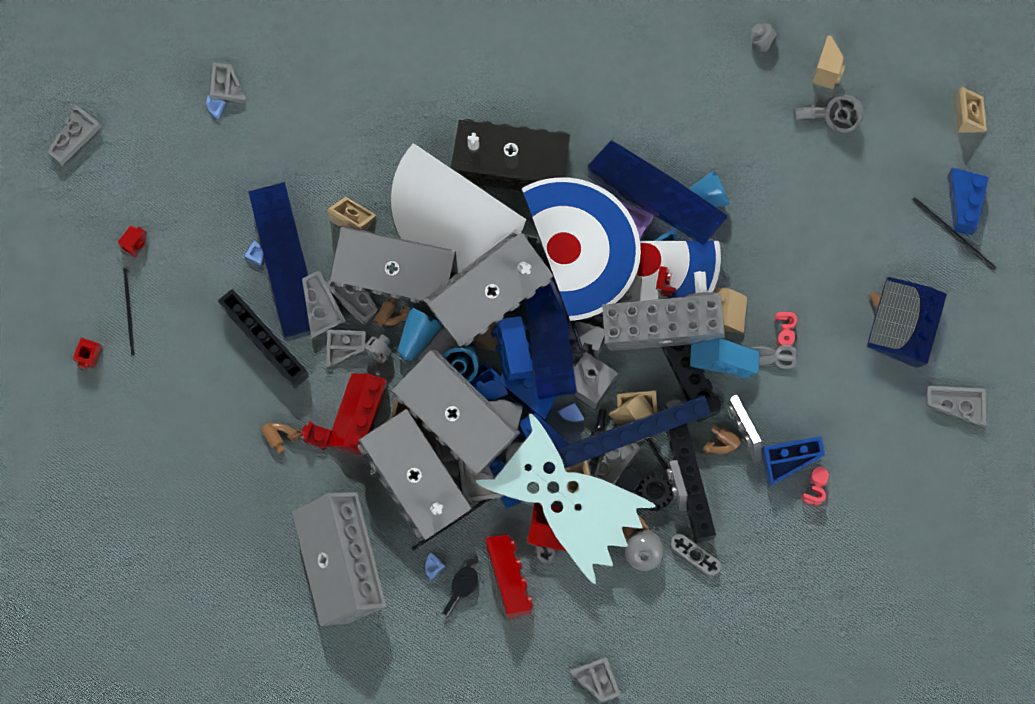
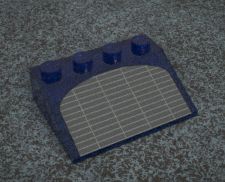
(906, 321)

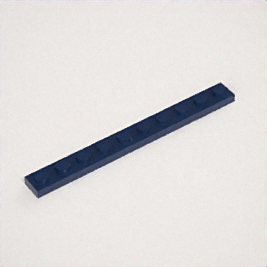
(629, 433)

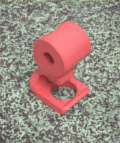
(787, 336)
(818, 479)

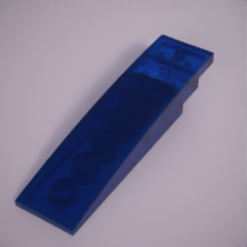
(656, 192)
(282, 255)
(551, 342)

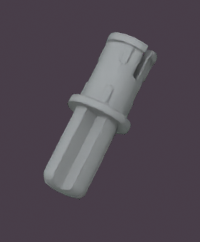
(809, 112)

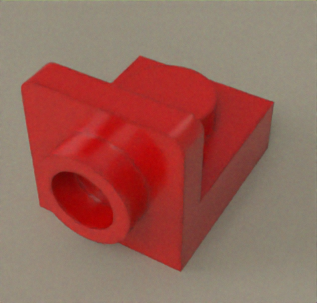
(663, 279)
(315, 435)

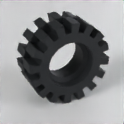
(663, 483)

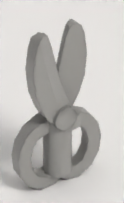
(770, 356)

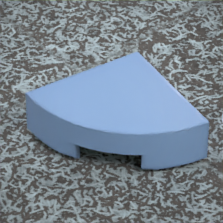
(215, 107)
(255, 254)
(571, 413)
(433, 566)

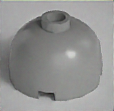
(844, 113)
(644, 551)

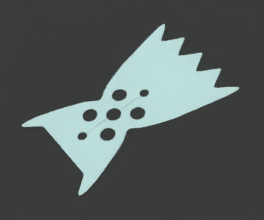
(581, 532)

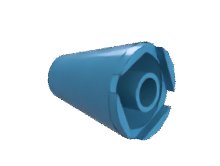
(711, 190)
(417, 334)
(464, 360)

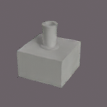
(593, 380)

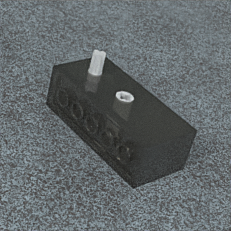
(508, 155)

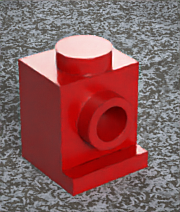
(132, 240)
(84, 348)

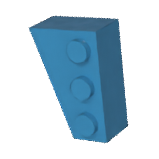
(725, 357)

